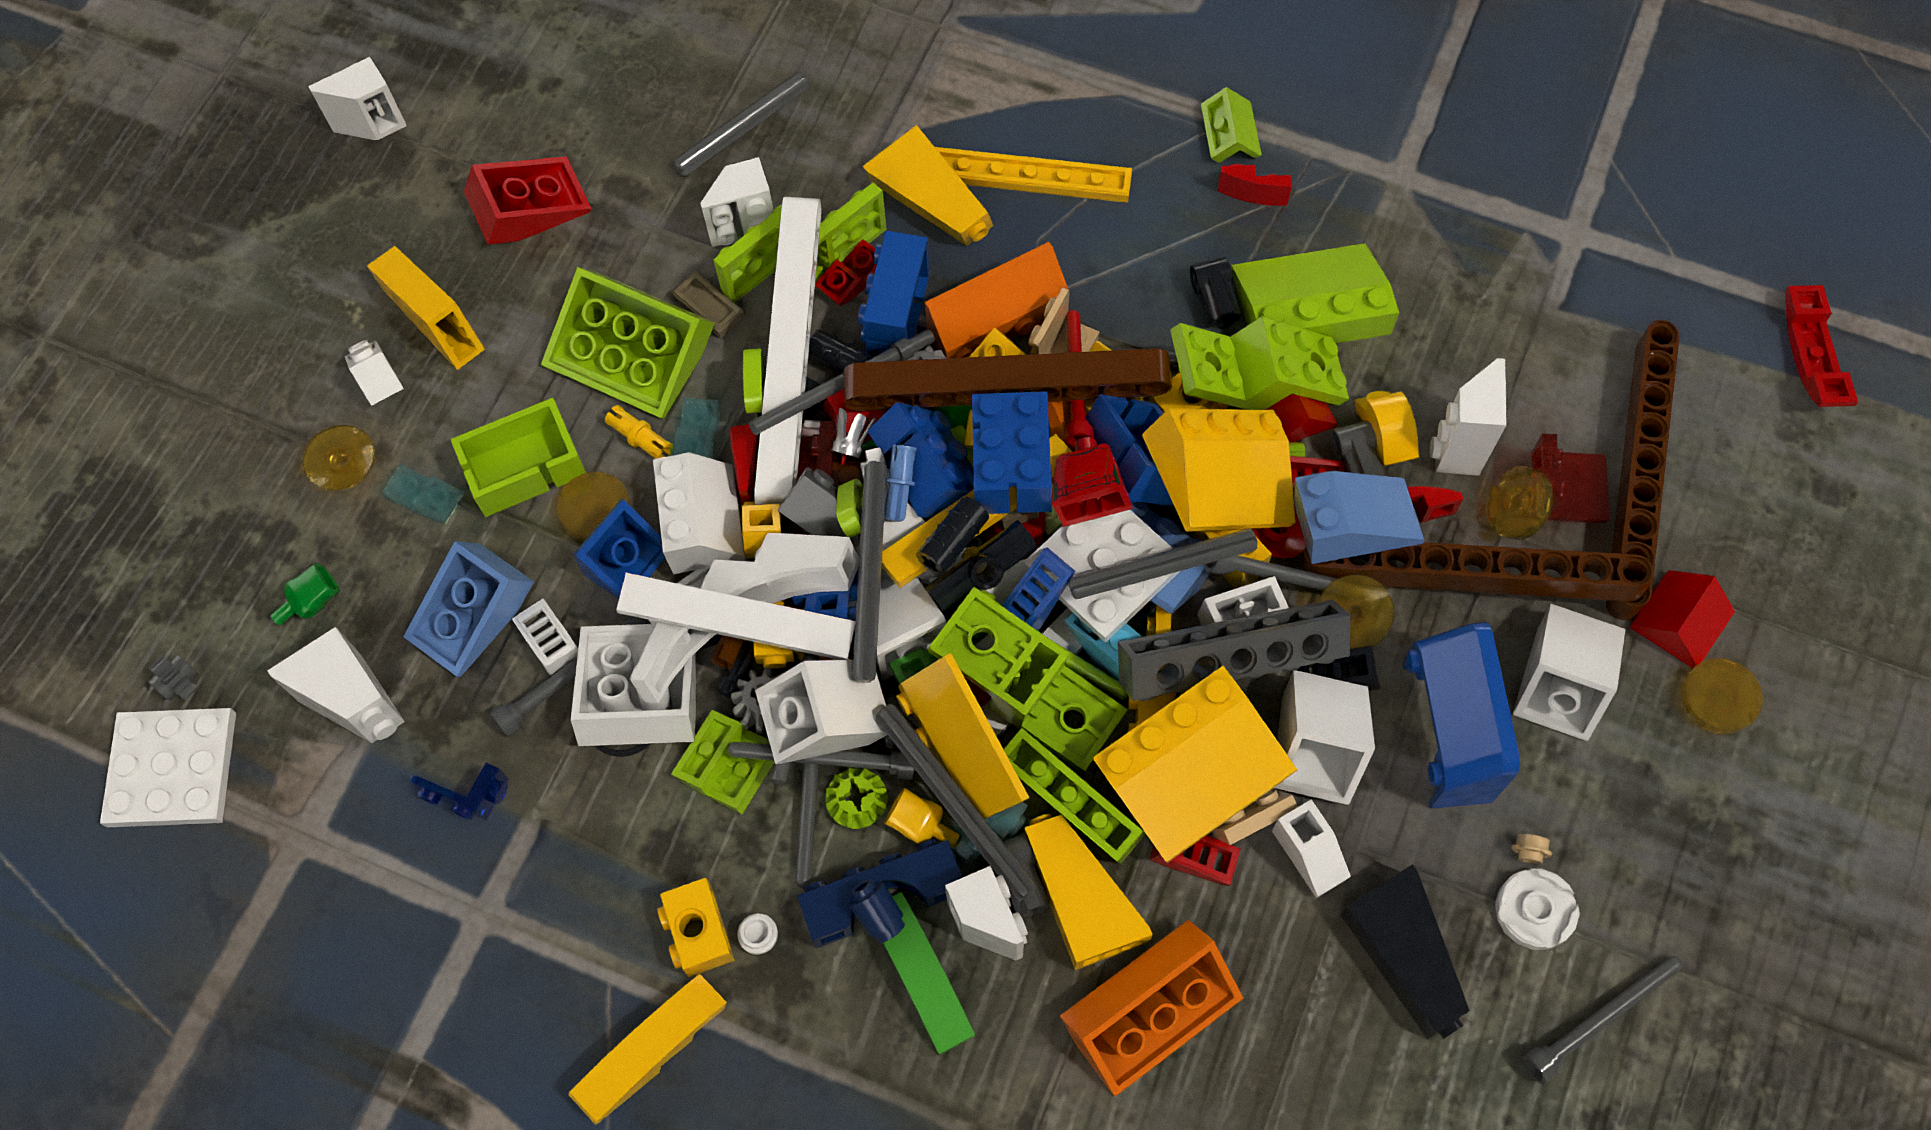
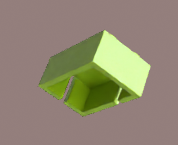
(518, 457)

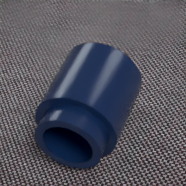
(876, 910)

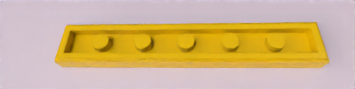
(1040, 174)
(900, 558)

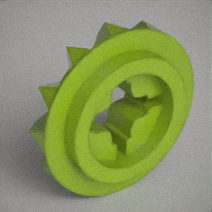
(872, 805)

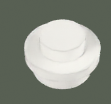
(757, 934)

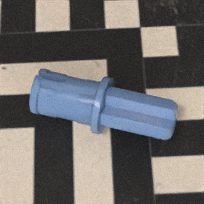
(899, 481)

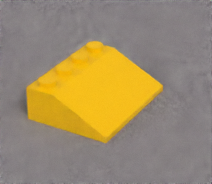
(1224, 467)
(961, 736)
(1195, 764)

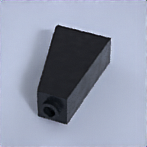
(1409, 951)

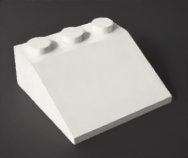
(608, 704)

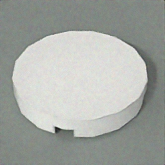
(1537, 909)

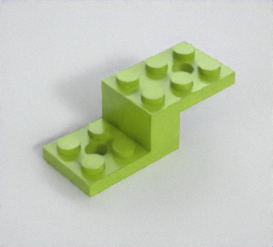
(755, 254)
(1259, 364)
(1028, 679)

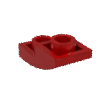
(1242, 184)
(848, 278)

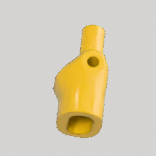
(918, 819)

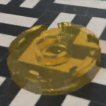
(588, 501)
(1520, 503)
(1722, 696)

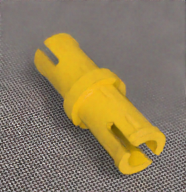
(638, 433)

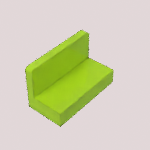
(1230, 125)

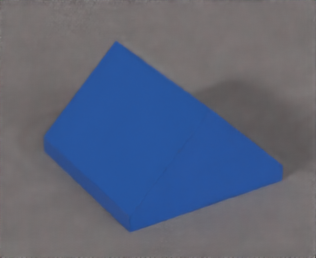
(618, 547)

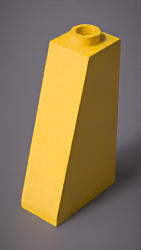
(927, 184)
(427, 307)
(1084, 899)

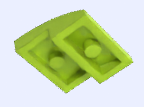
(714, 772)

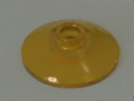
(333, 446)
(1374, 604)

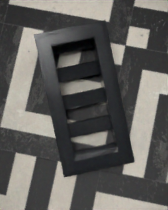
(1360, 655)

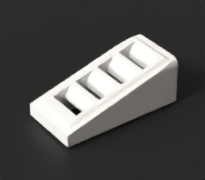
(559, 658)

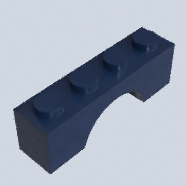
(920, 873)

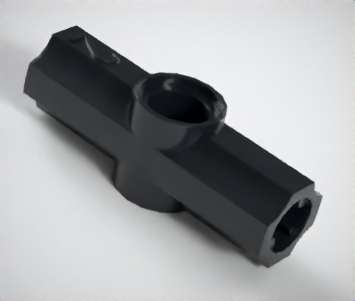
(1000, 553)

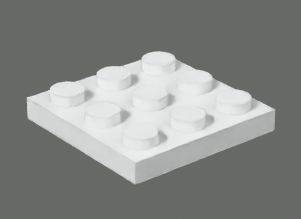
(1101, 545)
(168, 767)

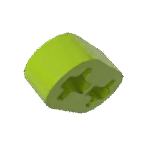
(753, 379)
(850, 507)

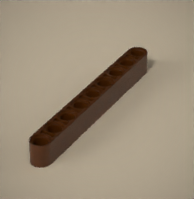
(955, 379)
(1646, 450)
(1493, 577)

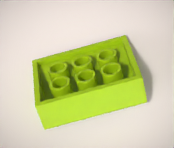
(1322, 291)
(626, 342)

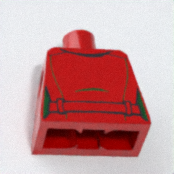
(1088, 484)

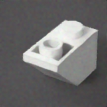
(372, 371)
(1312, 848)

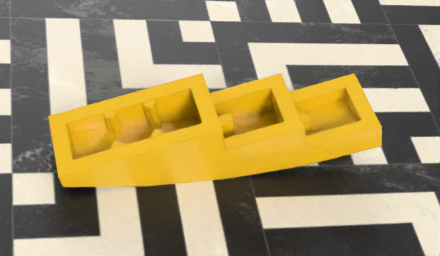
(646, 1049)

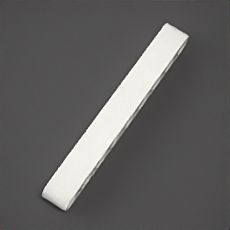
(788, 345)

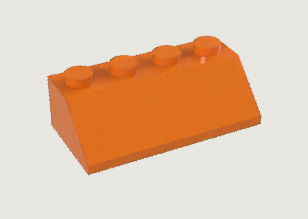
(1002, 298)
(1152, 1006)

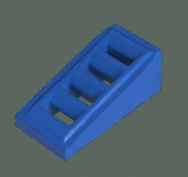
(1022, 605)

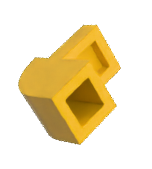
(1392, 424)
(756, 523)

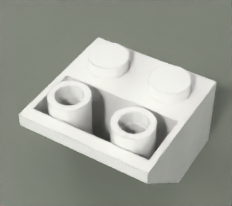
(358, 102)
(736, 202)
(1243, 602)
(983, 913)

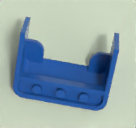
(1468, 715)

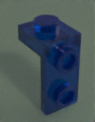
(485, 793)

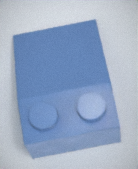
(1354, 514)
(467, 606)

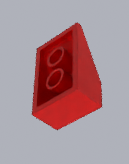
(524, 197)

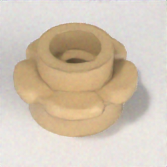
(1531, 848)

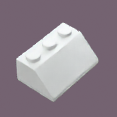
(1472, 423)
(697, 511)

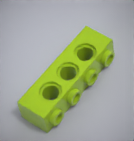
(1073, 796)

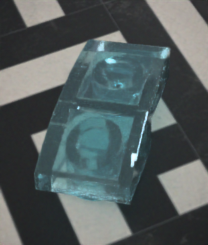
(698, 427)
(422, 495)
(1004, 822)

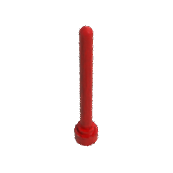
(1078, 426)

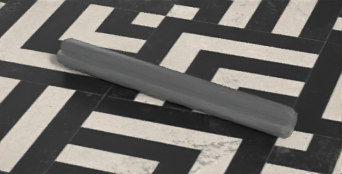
(741, 123)
(1163, 563)

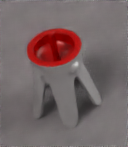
(852, 443)

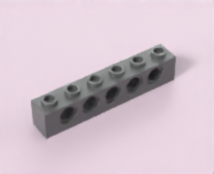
(1297, 637)

